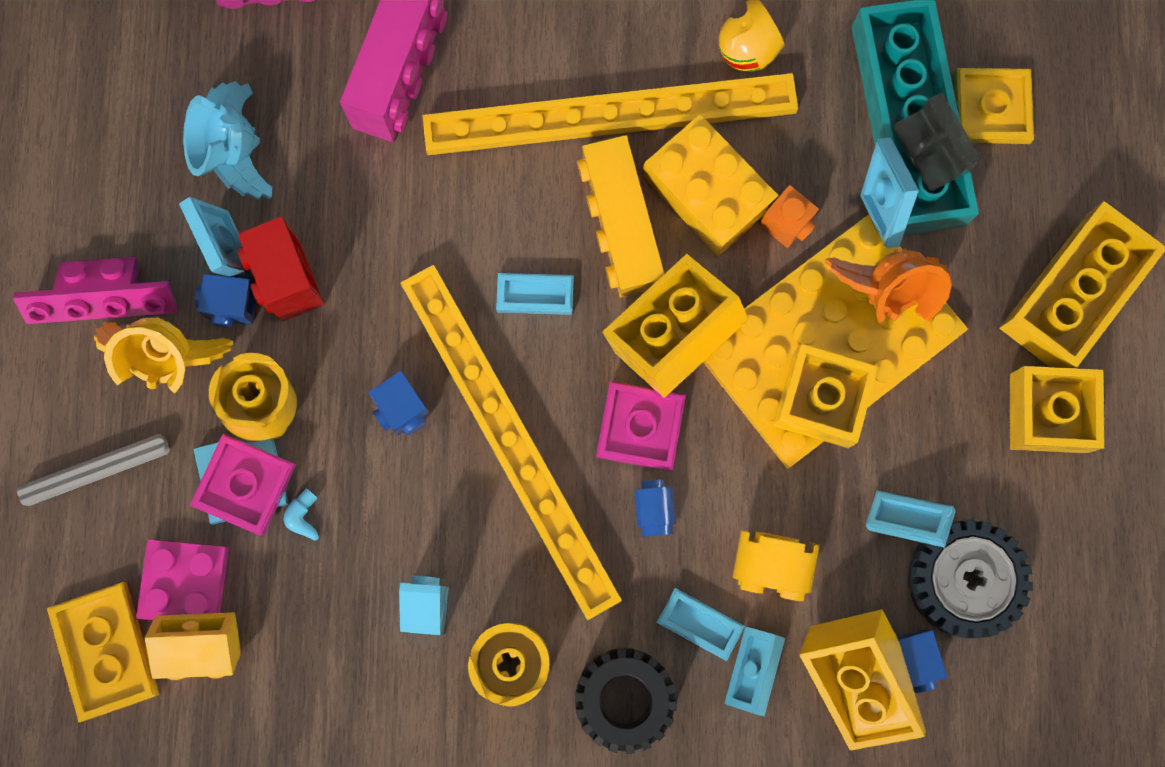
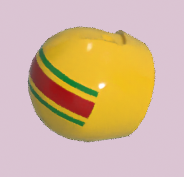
(751, 40)

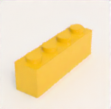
(622, 216)

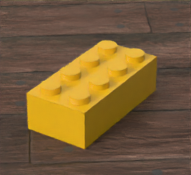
(1083, 288)

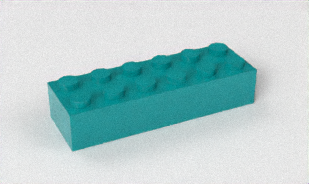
(900, 69)

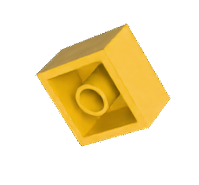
(826, 396)
(1057, 409)

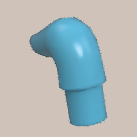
(295, 512)

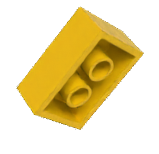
(709, 185)
(676, 325)

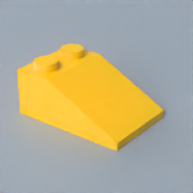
(863, 680)

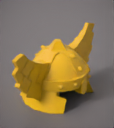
(154, 351)

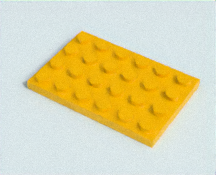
(828, 315)

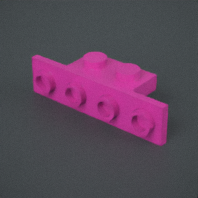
(96, 292)

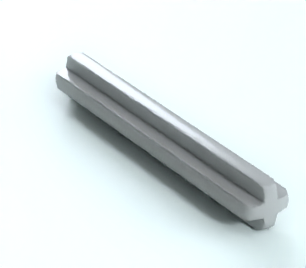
(93, 470)

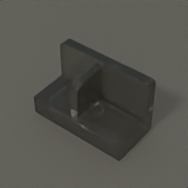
(937, 143)

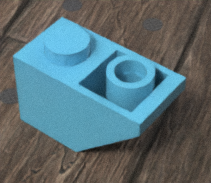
(423, 605)

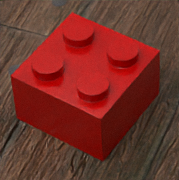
(280, 269)

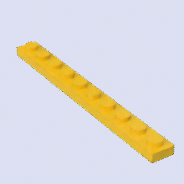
(609, 114)
(511, 443)

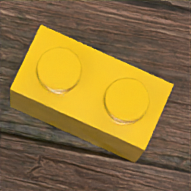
(193, 645)

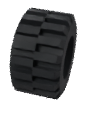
(636, 734)

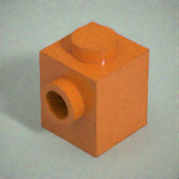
(790, 217)

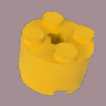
(241, 381)
(775, 564)
(498, 684)

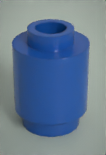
(655, 508)

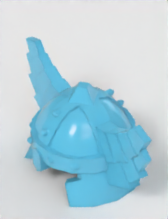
(222, 139)

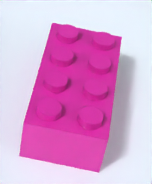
(391, 65)

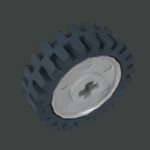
(999, 586)

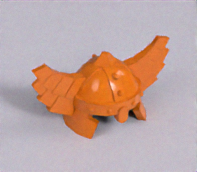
(898, 283)

